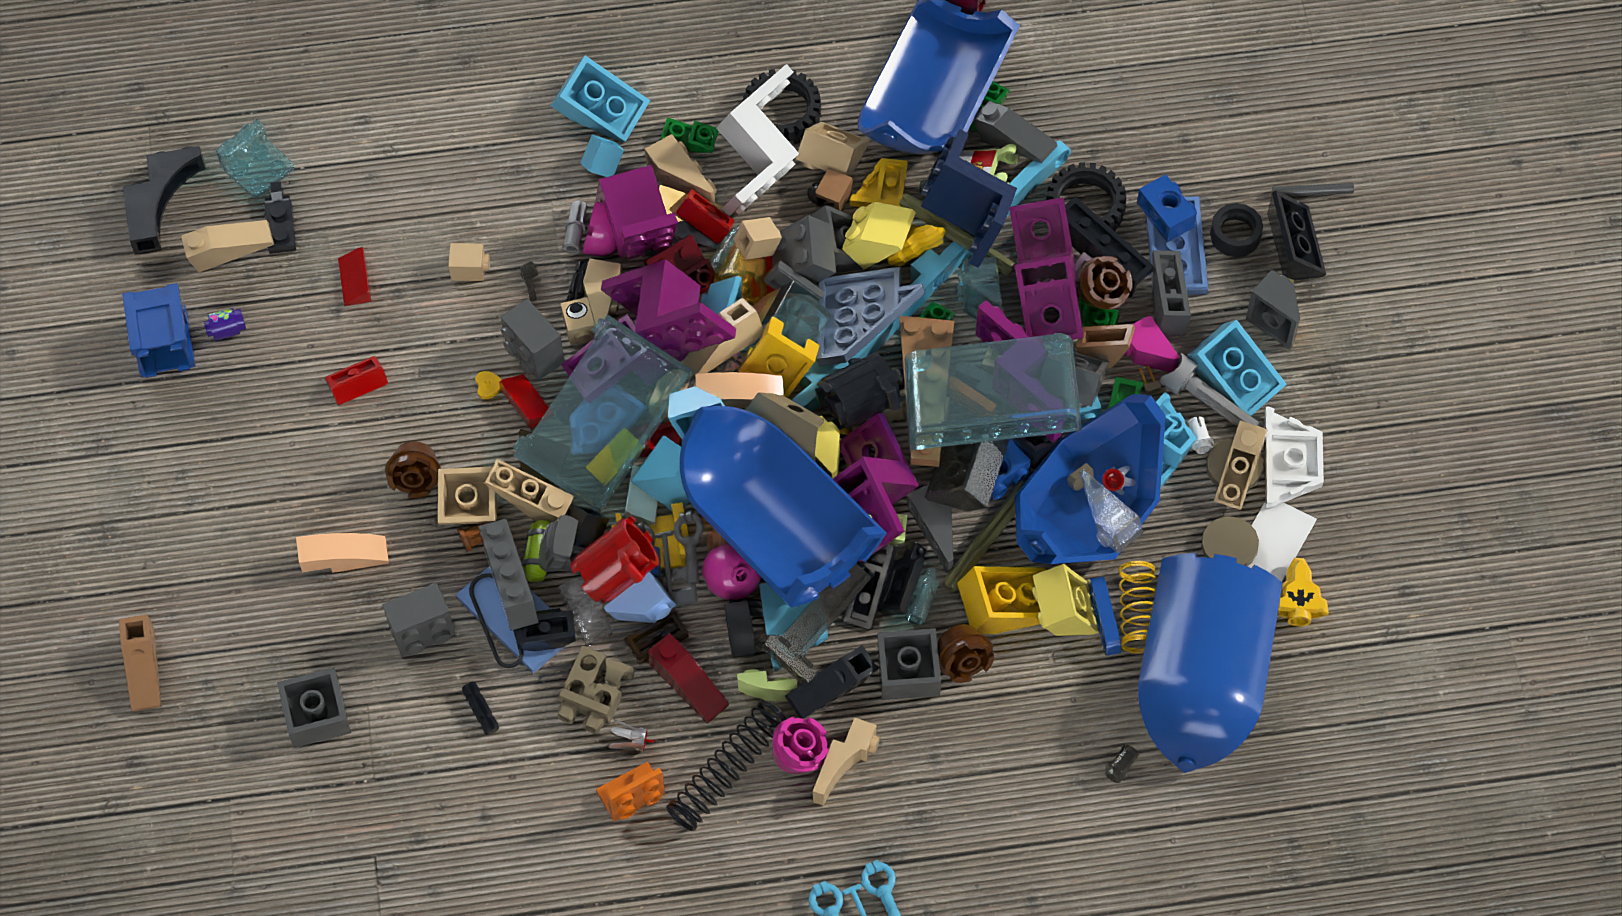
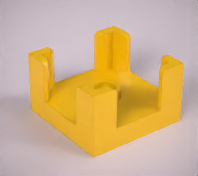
(779, 356)

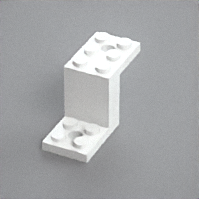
(758, 141)

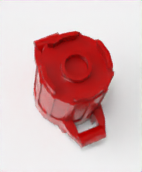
(615, 561)

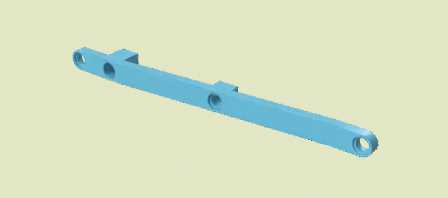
(932, 272)

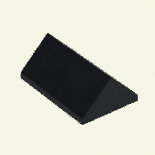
(1295, 238)

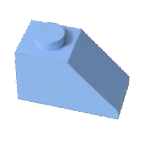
(642, 602)

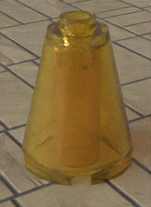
(750, 270)

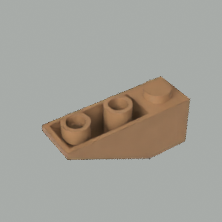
(140, 662)

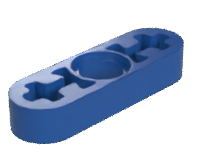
(1104, 616)

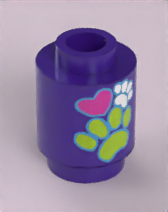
(224, 324)

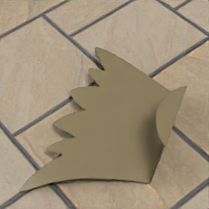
(789, 417)

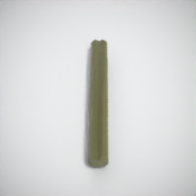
(954, 232)
(982, 541)

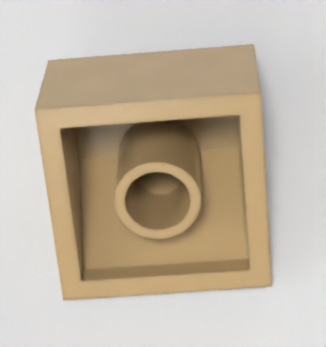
(831, 148)
(465, 497)

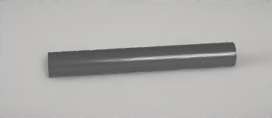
(1320, 189)

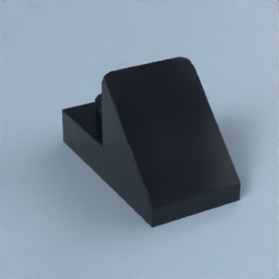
(1035, 447)

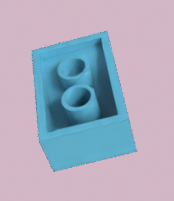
(600, 100)
(1236, 368)

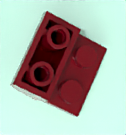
(688, 259)

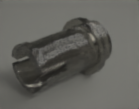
(1118, 768)

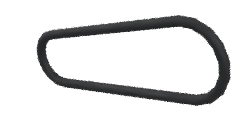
(471, 593)

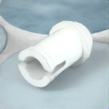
(1203, 442)

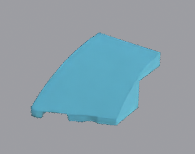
(1177, 438)
(780, 615)

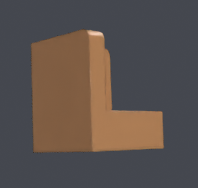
(835, 188)

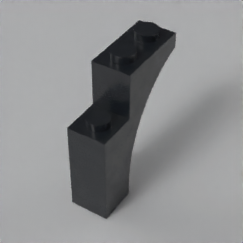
(148, 200)

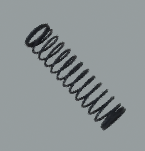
(684, 810)

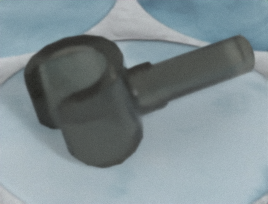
(528, 272)

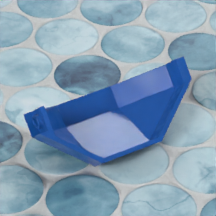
(1054, 519)

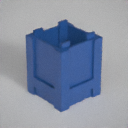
(158, 330)

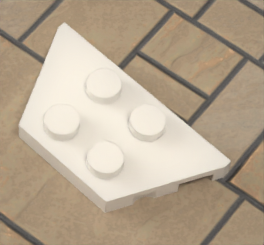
(1291, 458)

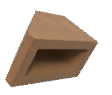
(1106, 342)

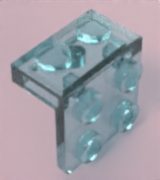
(253, 159)

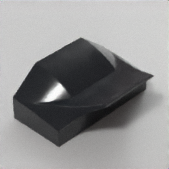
(552, 631)

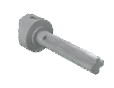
(1185, 377)

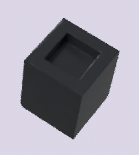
(590, 525)

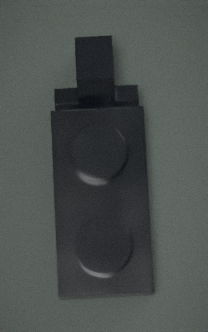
(280, 219)
(902, 580)

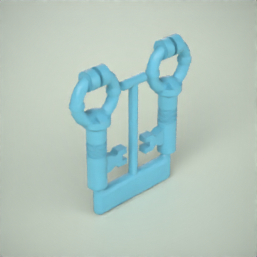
(883, 892)

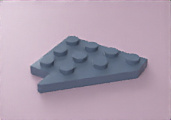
(861, 310)

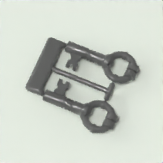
(688, 595)

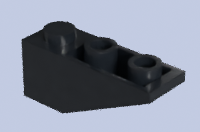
(832, 682)

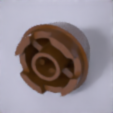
(1104, 283)
(413, 469)
(964, 653)

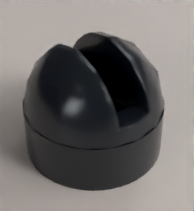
(811, 195)

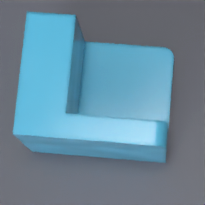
(602, 156)

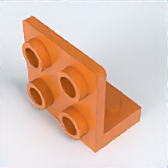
(632, 791)

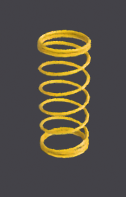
(1131, 578)

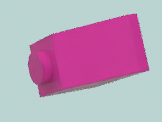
(1151, 347)

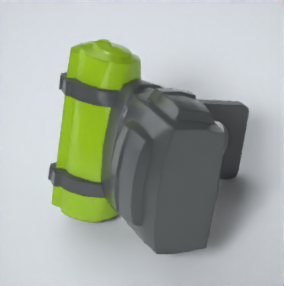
(550, 547)

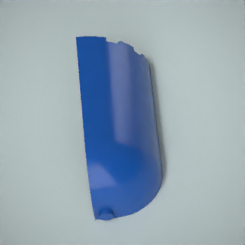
(935, 76)
(773, 503)
(1207, 656)

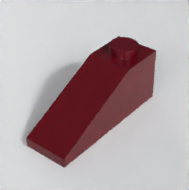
(686, 678)

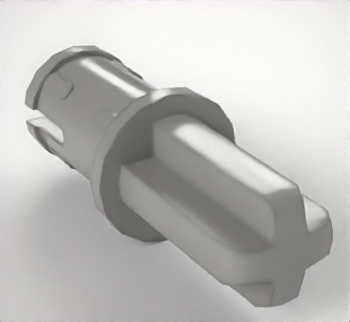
(575, 227)

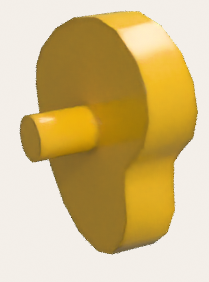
(487, 384)

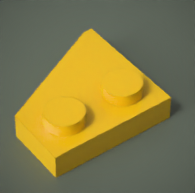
(883, 185)

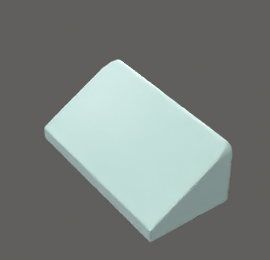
(640, 504)

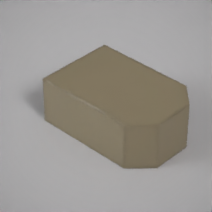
(1074, 479)

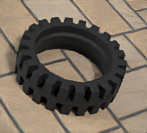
(802, 87)
(1096, 177)

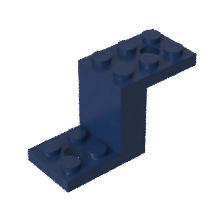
(967, 197)

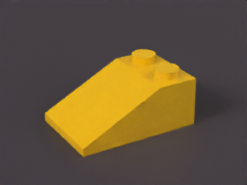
(1000, 598)

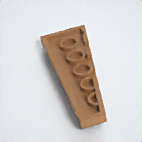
(922, 335)

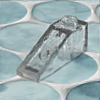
(1114, 521)

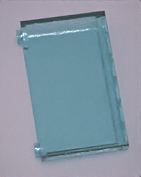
(992, 391)
(603, 414)

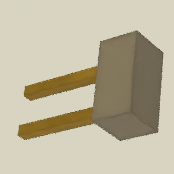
(1150, 388)

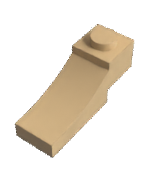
(842, 756)

